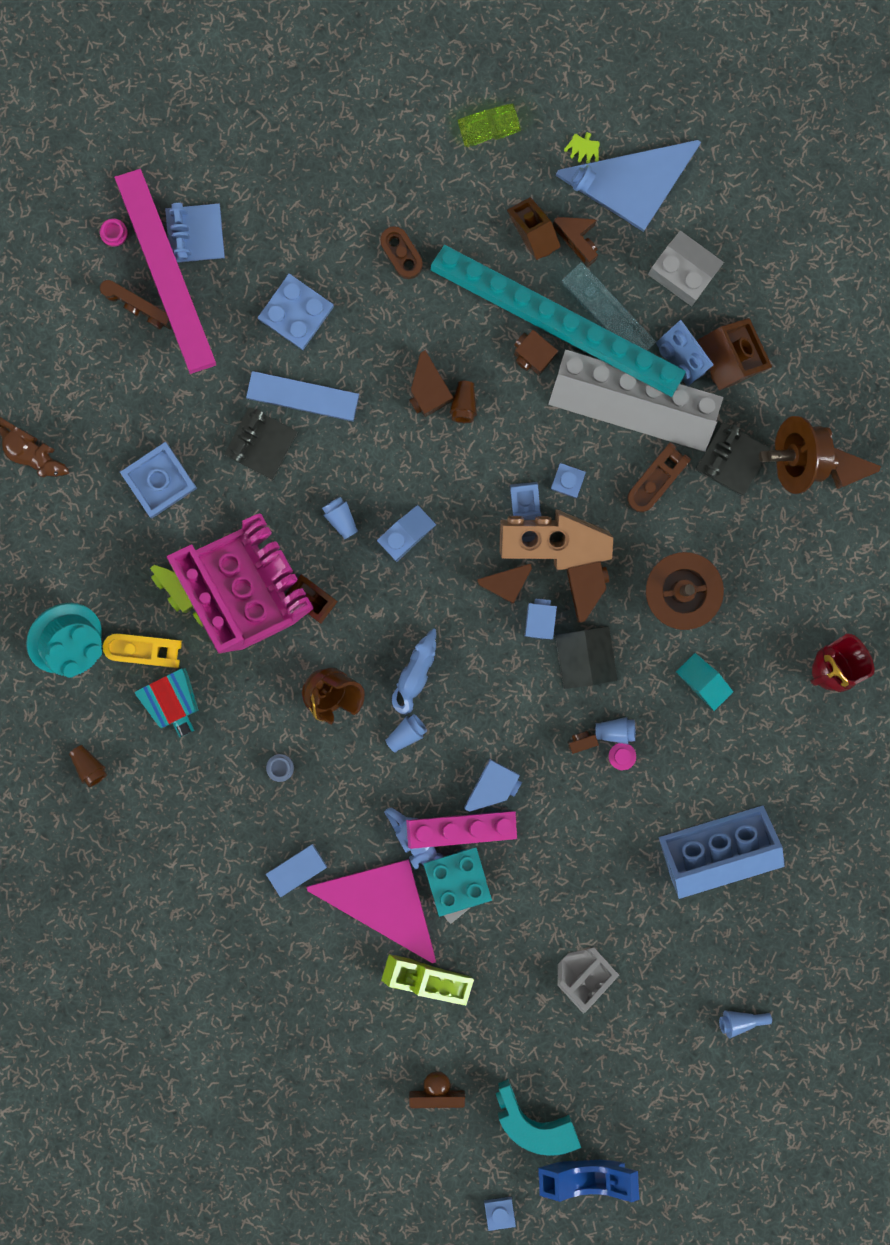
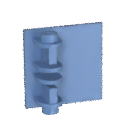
(195, 232)
(684, 352)

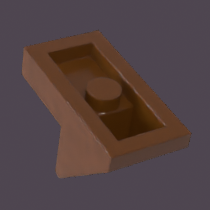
(572, 233)

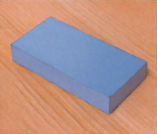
(296, 870)

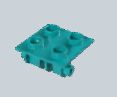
(457, 881)

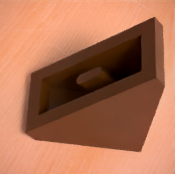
(851, 469)
(507, 583)
(320, 600)

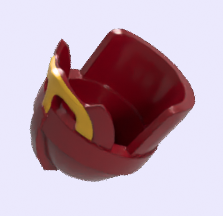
(842, 664)

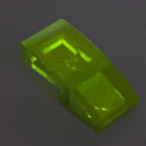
(489, 124)

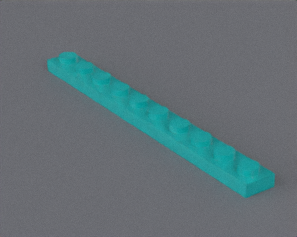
(558, 320)

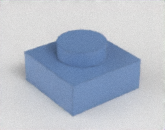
(568, 480)
(499, 1213)

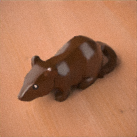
(23, 450)

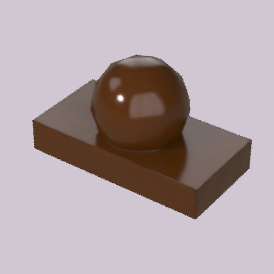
(437, 1094)

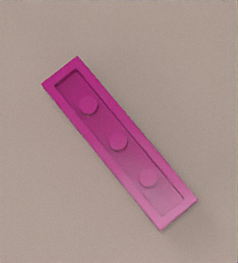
(461, 829)

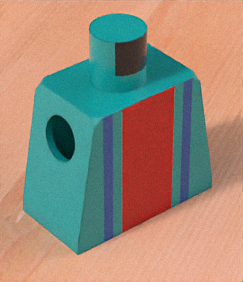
(170, 701)

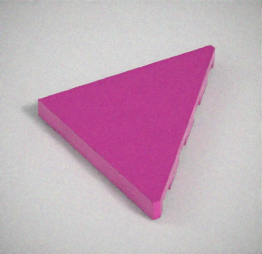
(384, 901)

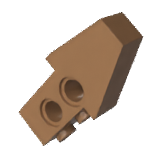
(579, 546)

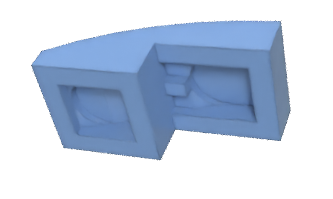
(526, 504)

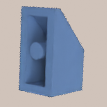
(406, 533)
(493, 786)

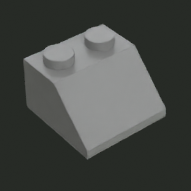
(685, 268)

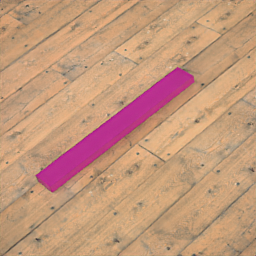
(165, 271)

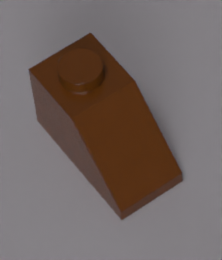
(534, 228)
(428, 388)
(587, 587)

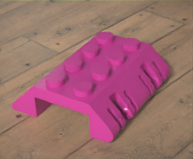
(240, 587)

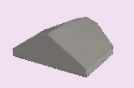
(585, 977)

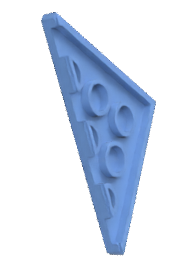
(636, 182)

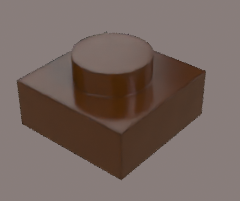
(582, 741)

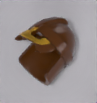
(328, 691)

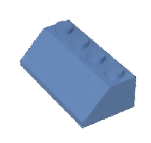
(722, 851)

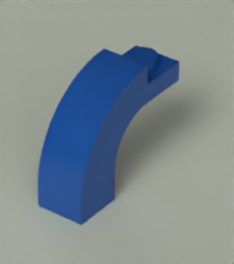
(585, 1177)

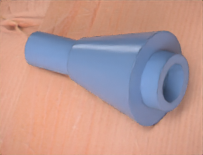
(737, 1022)

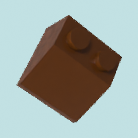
(734, 353)

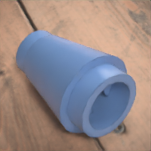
(340, 517)
(616, 730)
(406, 733)

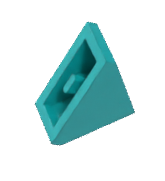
(705, 681)

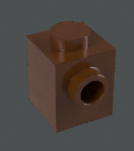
(534, 352)

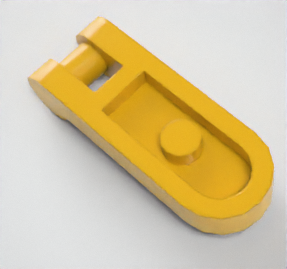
(141, 650)

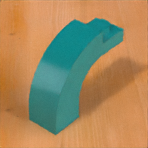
(537, 1137)

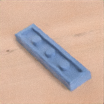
(302, 396)

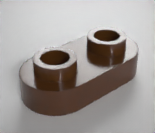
(402, 253)

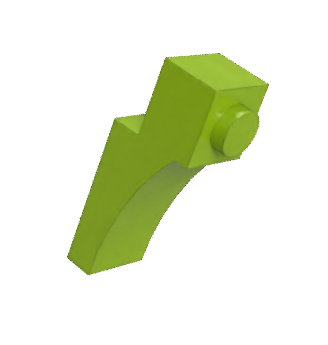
(426, 980)

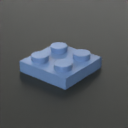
(295, 312)
(158, 480)

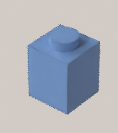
(540, 619)

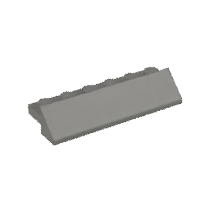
(615, 397)

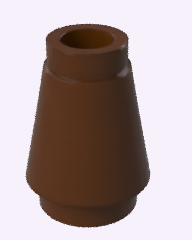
(464, 405)
(87, 766)

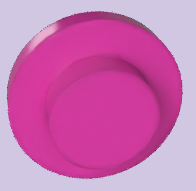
(113, 232)
(622, 756)

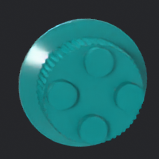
(65, 639)

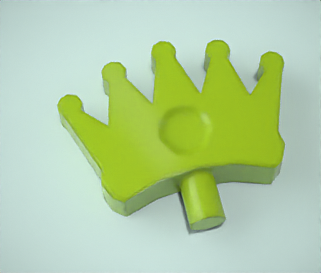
(583, 146)

